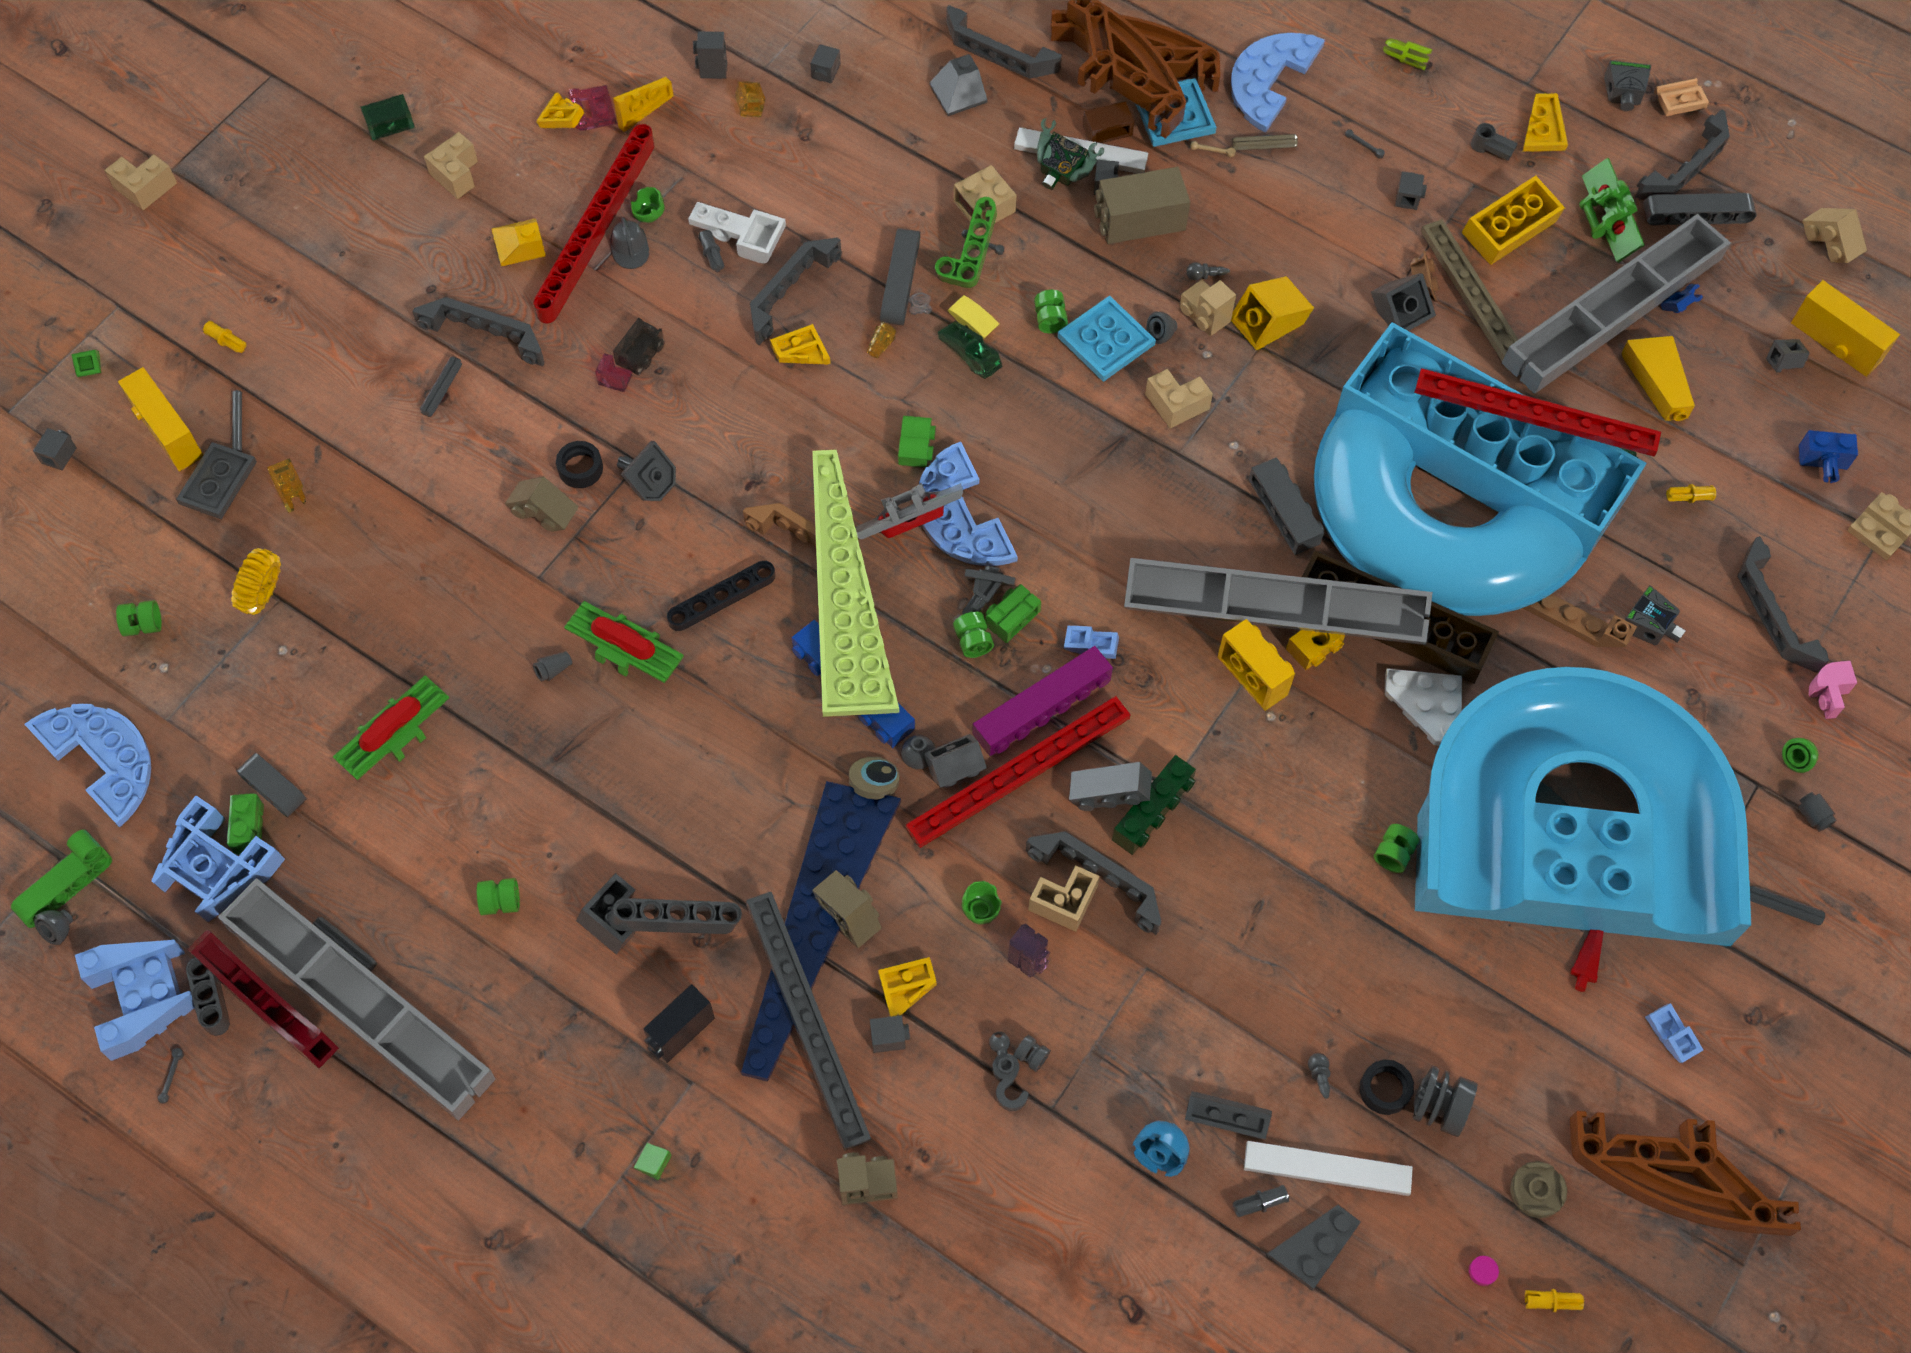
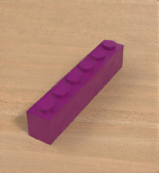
(1042, 701)

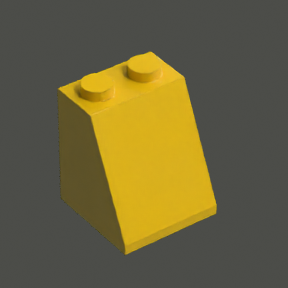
(1270, 311)

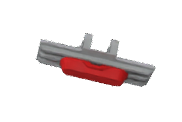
(925, 508)

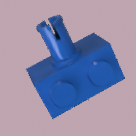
(1828, 451)

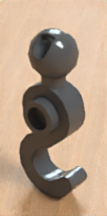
(1005, 1070)

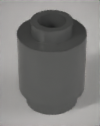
(1817, 811)

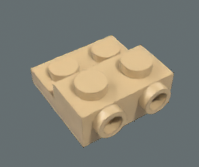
(1883, 525)

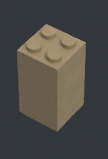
(1142, 205)

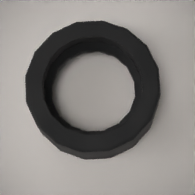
(583, 479)
(1401, 1073)

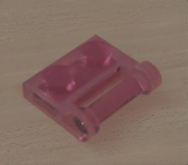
(599, 104)

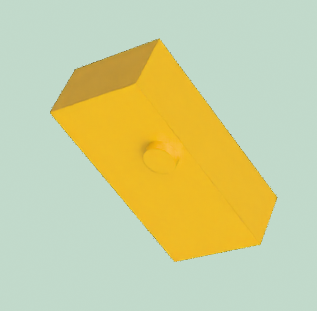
(1513, 220)
(1844, 328)
(160, 419)

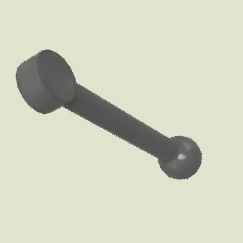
(1379, 153)
(999, 249)
(177, 1054)

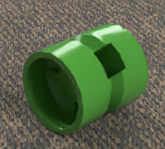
(1050, 311)
(147, 618)
(971, 631)
(1397, 847)
(498, 896)

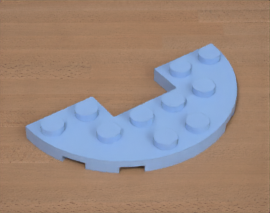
(1260, 67)
(956, 530)
(111, 743)

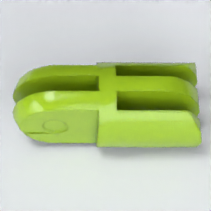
(1408, 53)

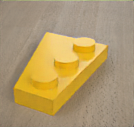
(640, 102)
(1545, 125)

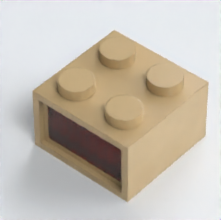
(985, 184)

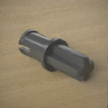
(711, 250)
(1260, 1201)

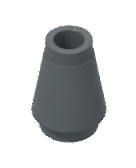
(550, 666)

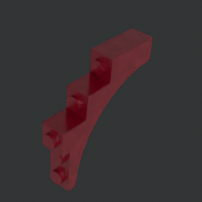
(262, 1000)

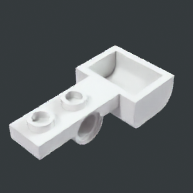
(755, 235)

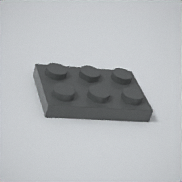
(216, 480)

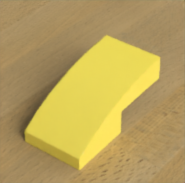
(974, 316)

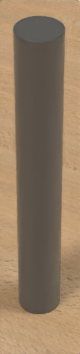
(237, 420)

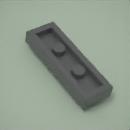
(1228, 1115)

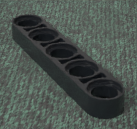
(715, 605)

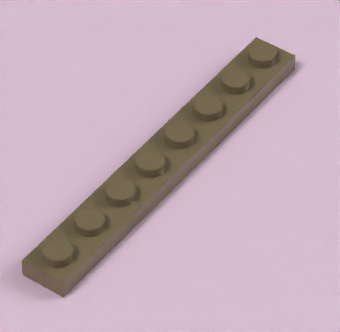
(1470, 286)

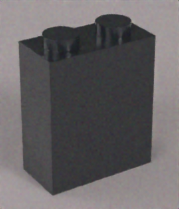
(678, 1024)

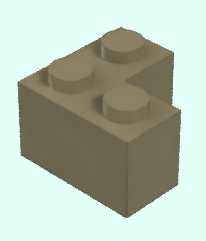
(543, 501)
(849, 907)
(865, 1180)

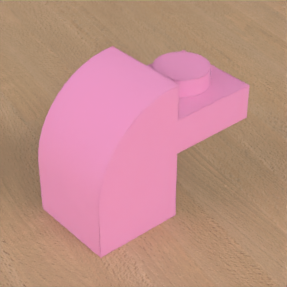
(1830, 684)

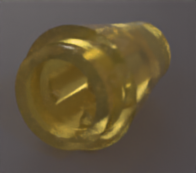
(881, 339)

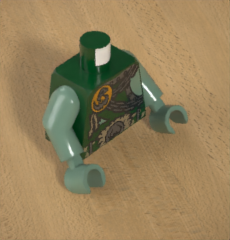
(1062, 158)

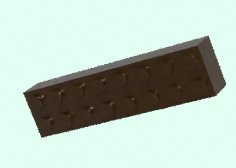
(1453, 640)

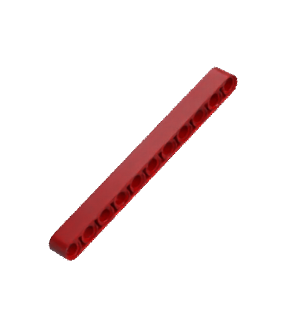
(594, 224)

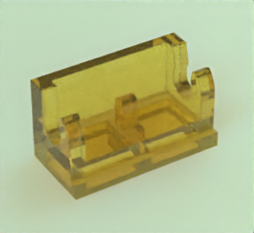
(287, 483)

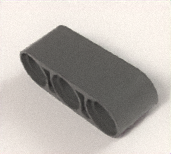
(271, 785)
(211, 1007)

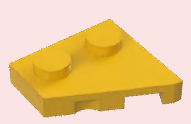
(906, 984)

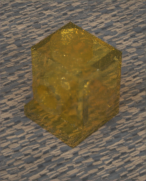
(750, 99)

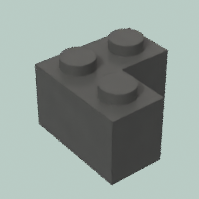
(596, 912)

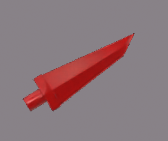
(1588, 960)

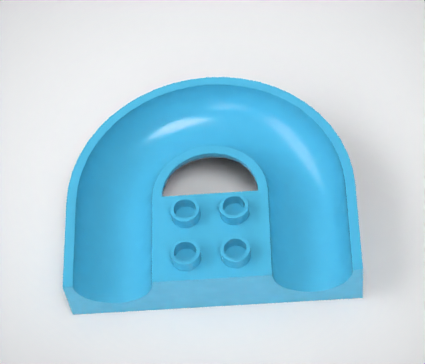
(1547, 485)
(1649, 874)

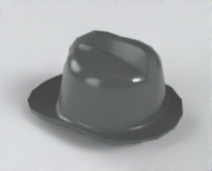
(629, 244)

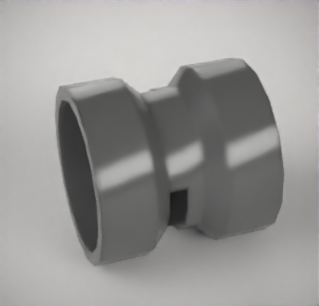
(1032, 1053)

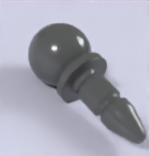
(1197, 271)
(1319, 1066)

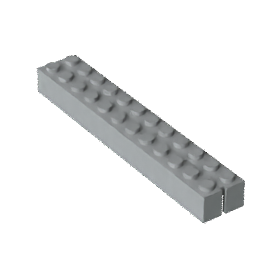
(1615, 303)
(1278, 600)
(357, 999)

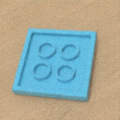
(1196, 120)
(1106, 338)

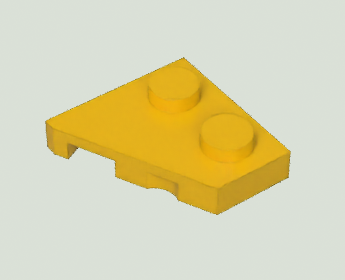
(560, 113)
(800, 347)

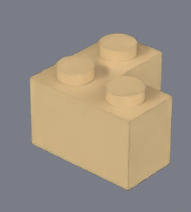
(451, 164)
(141, 184)
(1839, 231)
(1208, 305)
(1177, 402)
(1067, 904)

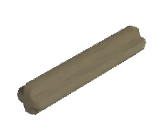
(1265, 142)

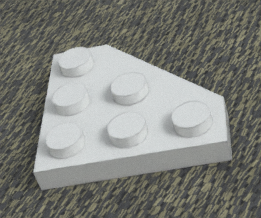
(1426, 699)

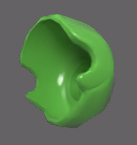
(648, 205)
(981, 902)

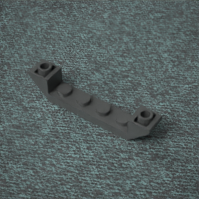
(1044, 63)
(1716, 133)
(822, 251)
(434, 313)
(1807, 655)
(1045, 846)

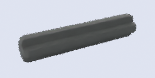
(441, 386)
(1786, 905)
(345, 943)

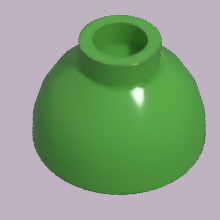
(1800, 754)

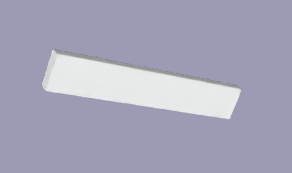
(1129, 159)
(1328, 1168)

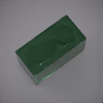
(387, 117)

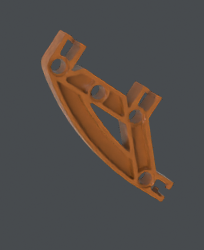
(1180, 51)
(1137, 74)
(1728, 1195)

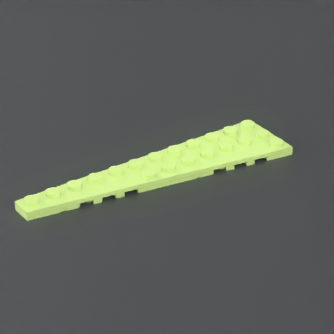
(851, 645)

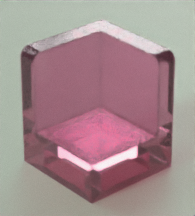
(612, 376)

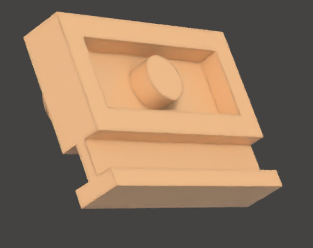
(1681, 97)

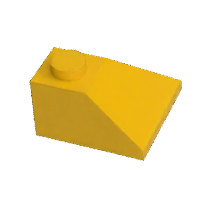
(518, 242)

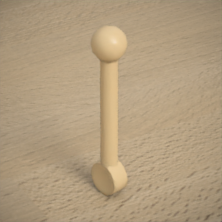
(1230, 152)

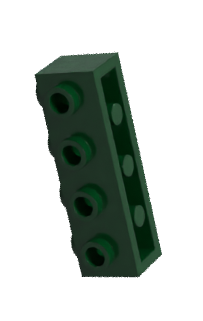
(1164, 796)

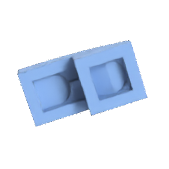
(1082, 638)
(1675, 1037)

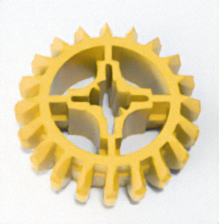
(255, 581)

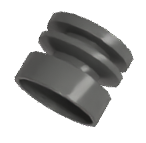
(1445, 1101)

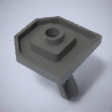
(649, 473)
(985, 586)

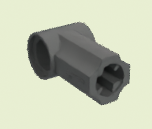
(1487, 139)

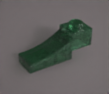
(971, 348)

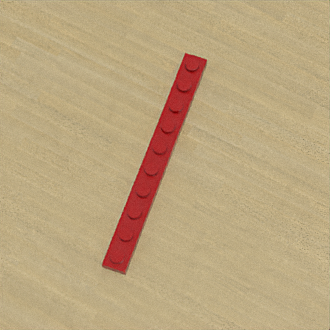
(1538, 412)
(1017, 772)

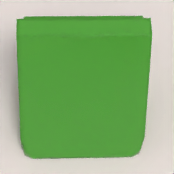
(87, 363)
(653, 1161)

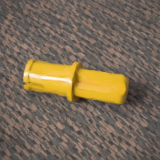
(224, 337)
(1691, 493)
(1553, 1300)

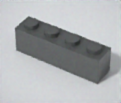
(1286, 505)

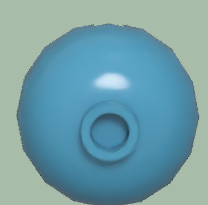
(1162, 1147)

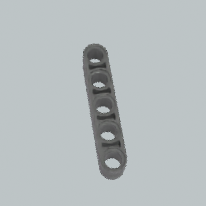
(1713, 208)
(900, 277)
(683, 908)

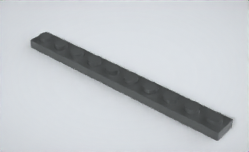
(808, 1021)

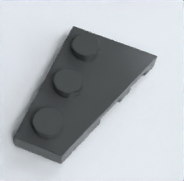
(1316, 1246)

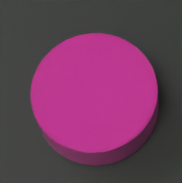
(1483, 1270)

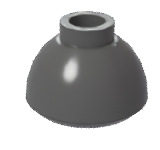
(1161, 326)
(914, 749)
(53, 925)

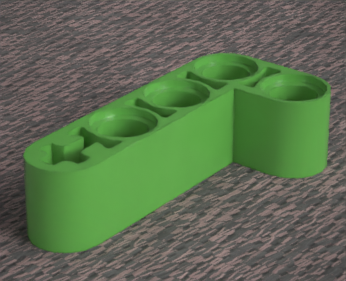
(972, 242)
(63, 880)

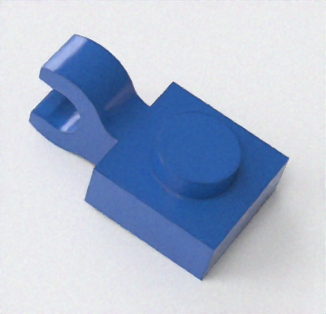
(1680, 300)

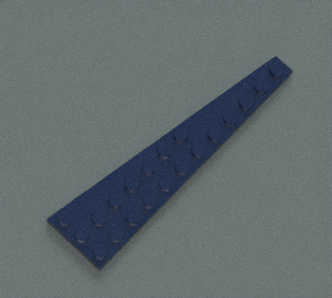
(844, 840)

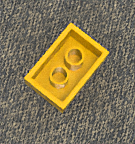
(1256, 664)

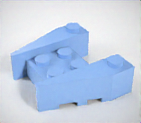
(209, 867)
(144, 989)

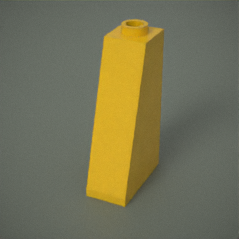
(1661, 375)

